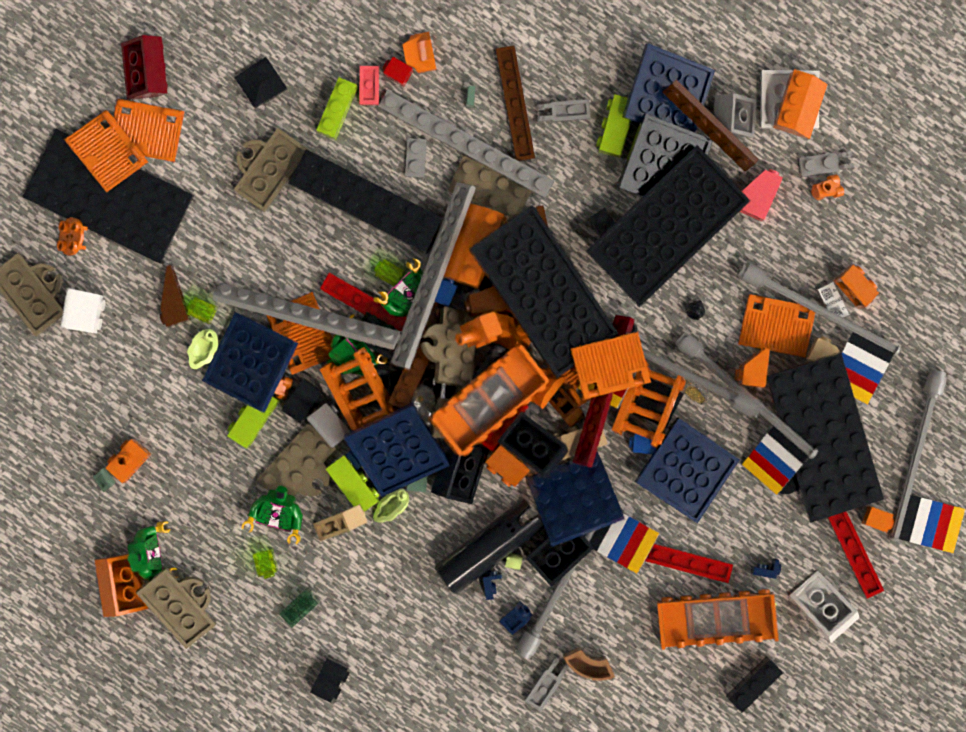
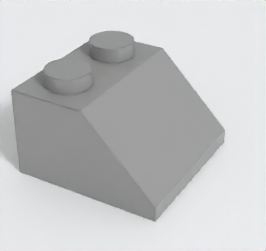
(736, 114)
(329, 424)

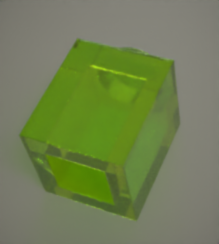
(388, 272)
(201, 310)
(265, 563)

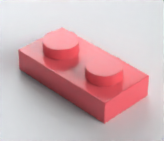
(369, 85)

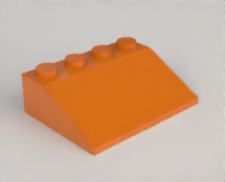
(477, 225)

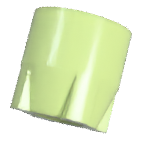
(514, 561)

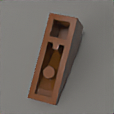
(173, 303)
(566, 407)

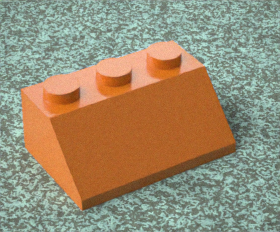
(800, 104)
(118, 586)

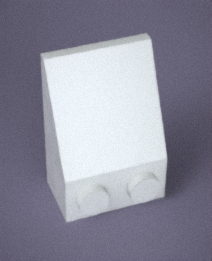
(83, 311)
(824, 606)

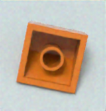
(856, 286)
(754, 370)
(507, 466)

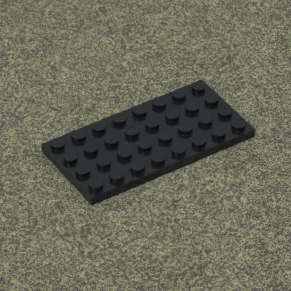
(135, 213)
(668, 226)
(542, 289)
(822, 410)

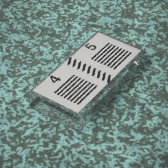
(832, 300)

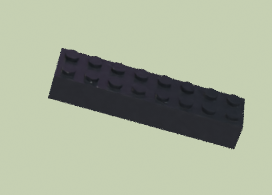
(366, 201)

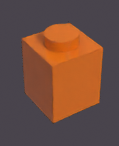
(878, 519)

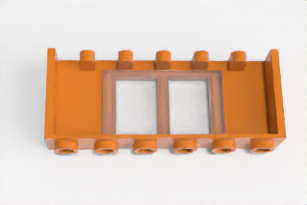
(489, 400)
(717, 619)

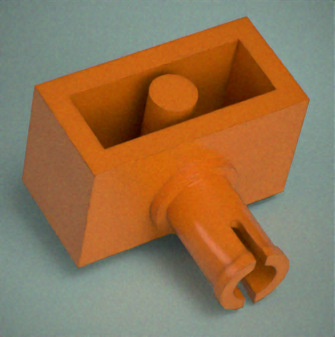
(479, 331)
(127, 460)

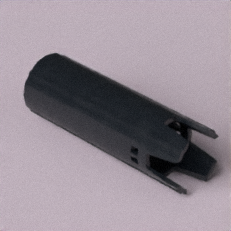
(487, 548)

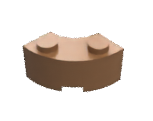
(588, 666)

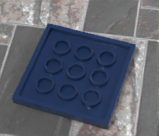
(656, 72)
(250, 362)
(396, 449)
(687, 470)
(575, 500)

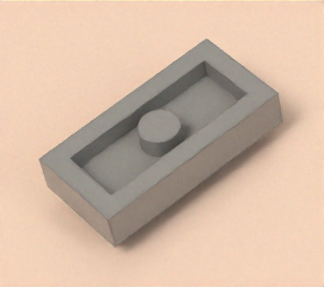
(416, 158)

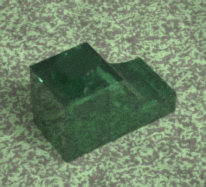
(299, 607)

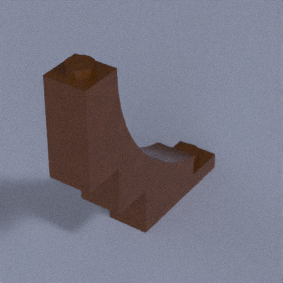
(489, 299)

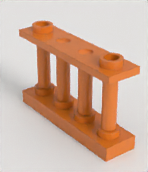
(341, 391)
(629, 407)

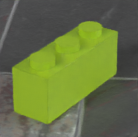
(337, 108)
(614, 128)
(250, 423)
(353, 483)

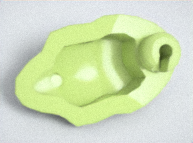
(202, 348)
(388, 509)

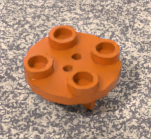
(71, 236)

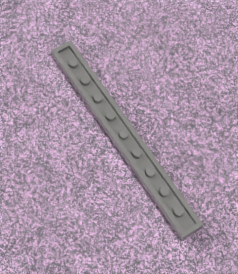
(466, 144)
(433, 275)
(306, 316)

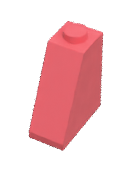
(761, 193)

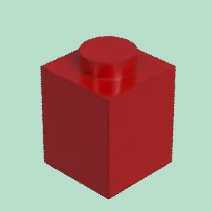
(397, 71)

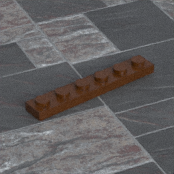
(515, 103)
(710, 125)
(410, 377)

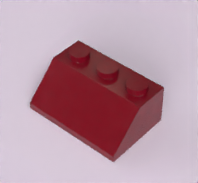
(144, 67)

